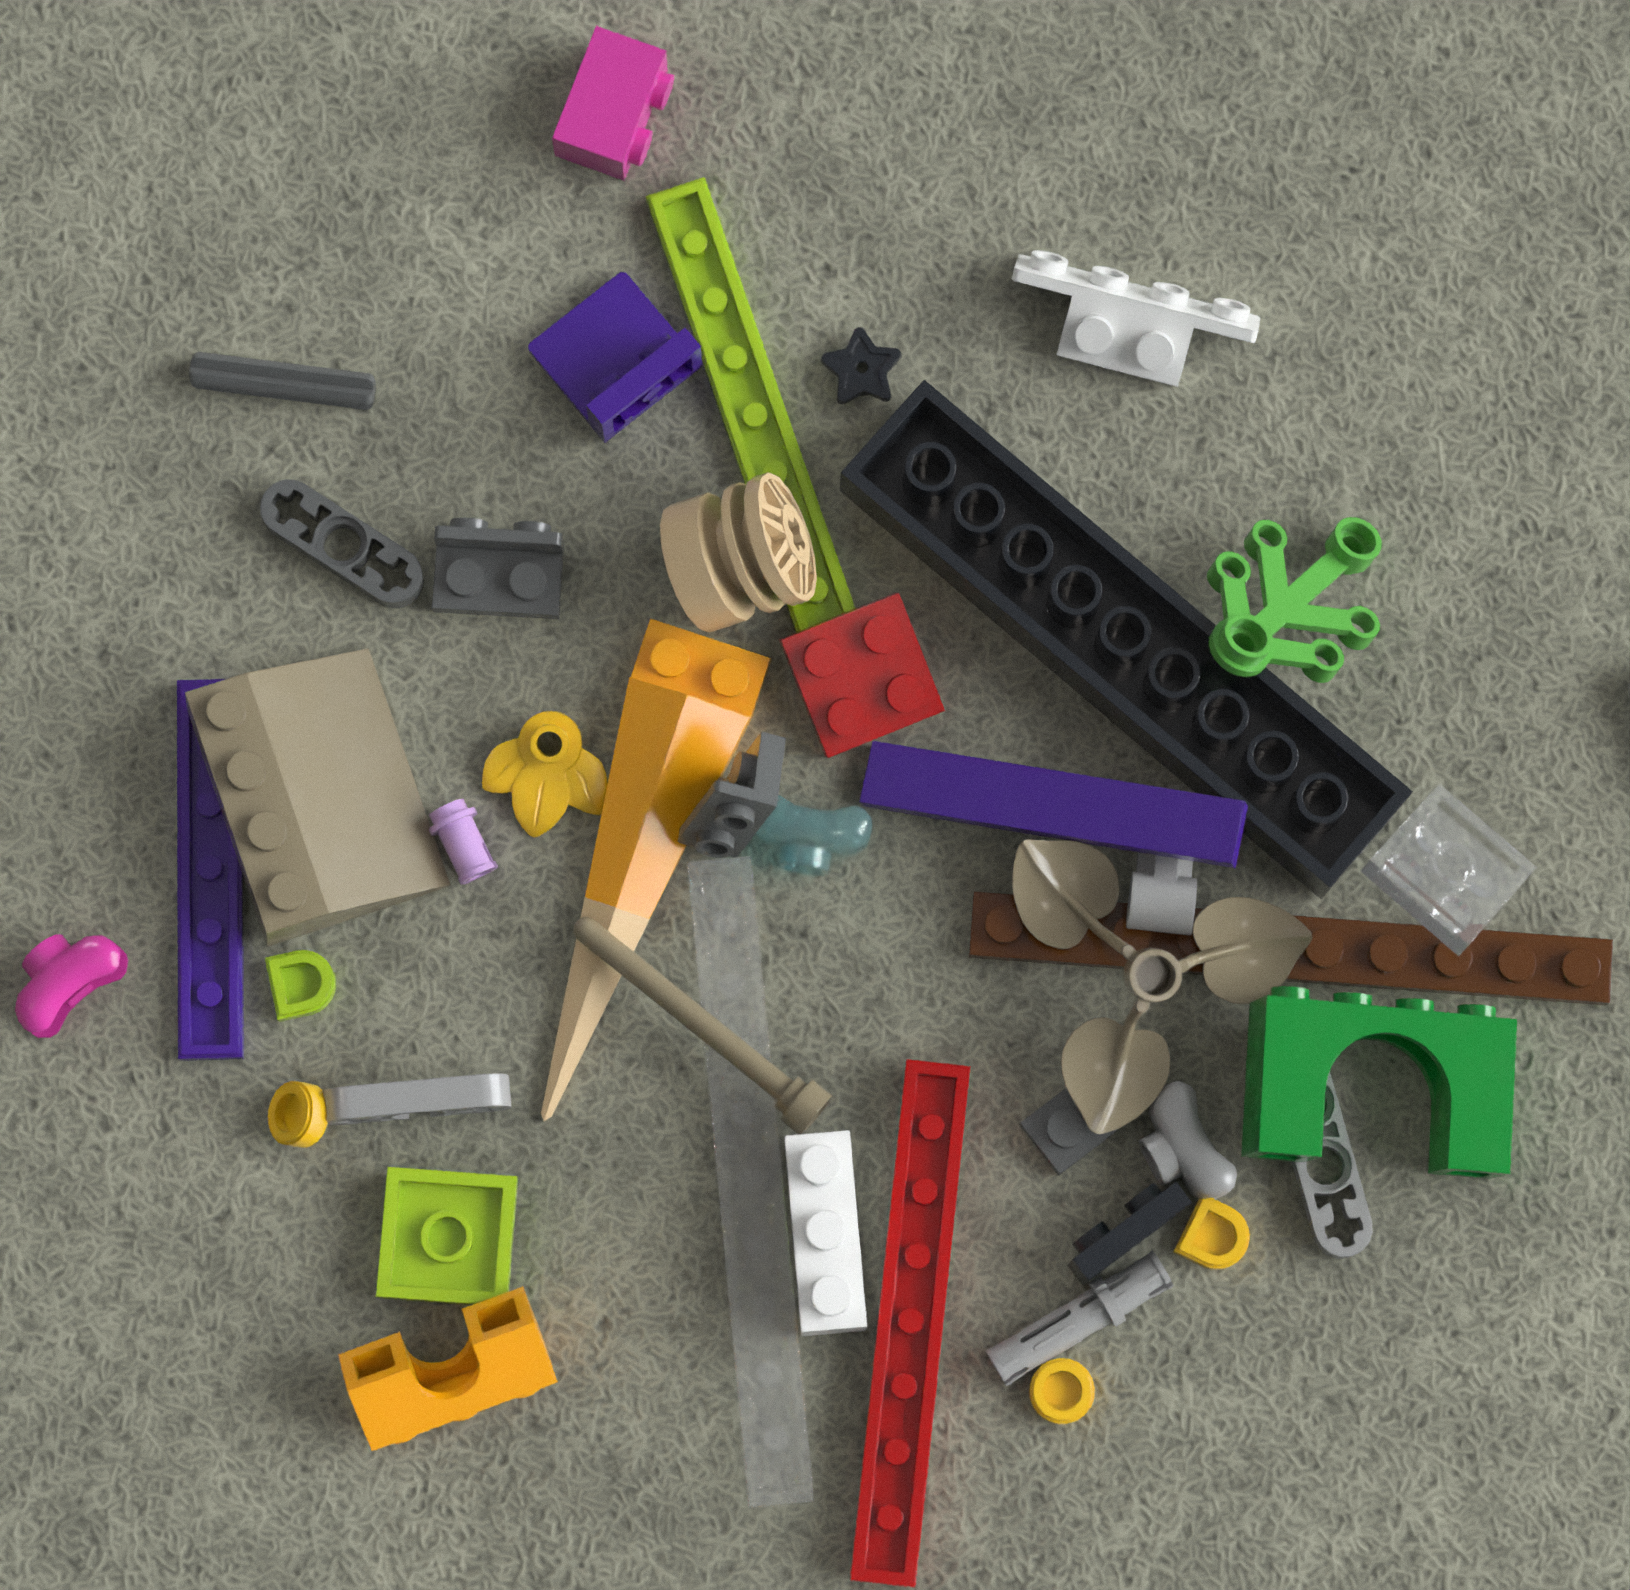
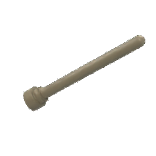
(795, 1099)

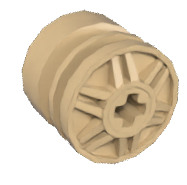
(738, 552)

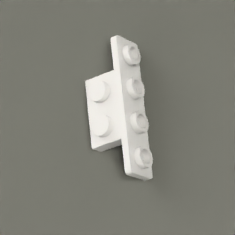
(1130, 324)

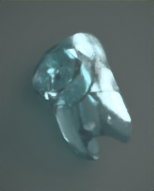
(814, 835)

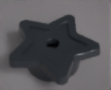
(874, 380)

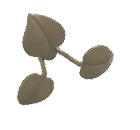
(1110, 1066)

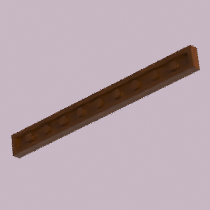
(1344, 955)

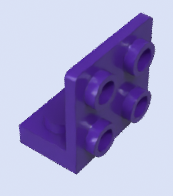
(615, 356)

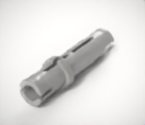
(1079, 1318)

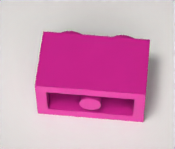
(612, 103)

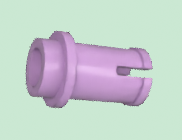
(462, 840)

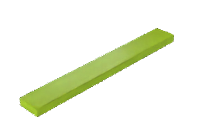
(742, 374)

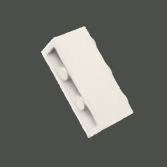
(825, 1233)

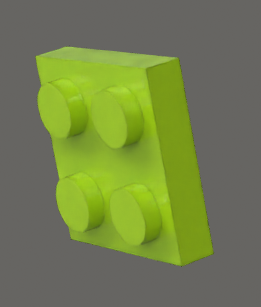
(446, 1236)

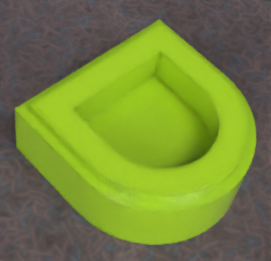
(300, 983)

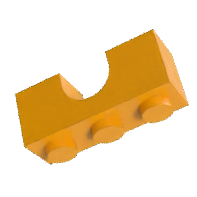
(406, 1396)

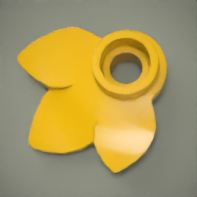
(543, 782)

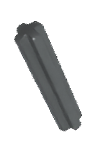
(282, 380)

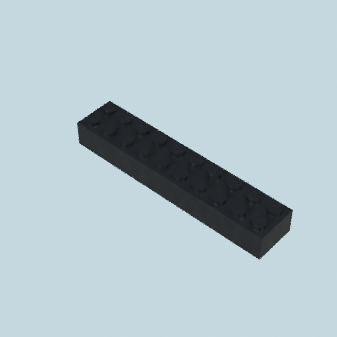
(1120, 637)

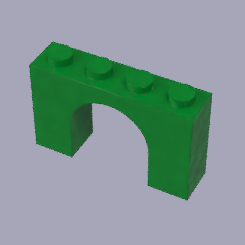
(1461, 1054)

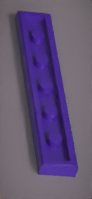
(1054, 804)
(206, 908)

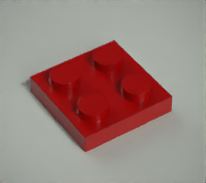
(862, 675)

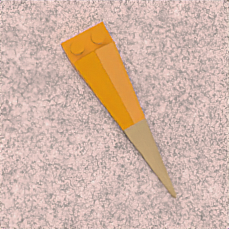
(672, 743)

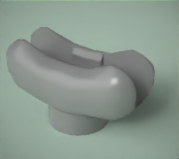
(1182, 1147)

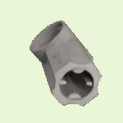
(1162, 895)

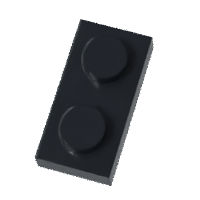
(1104, 1246)

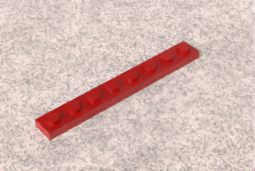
(910, 1324)

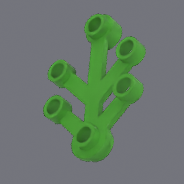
(1245, 641)

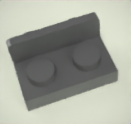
(498, 569)
(740, 803)

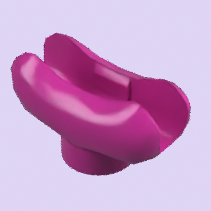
(63, 977)

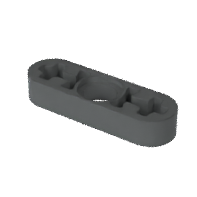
(312, 504)

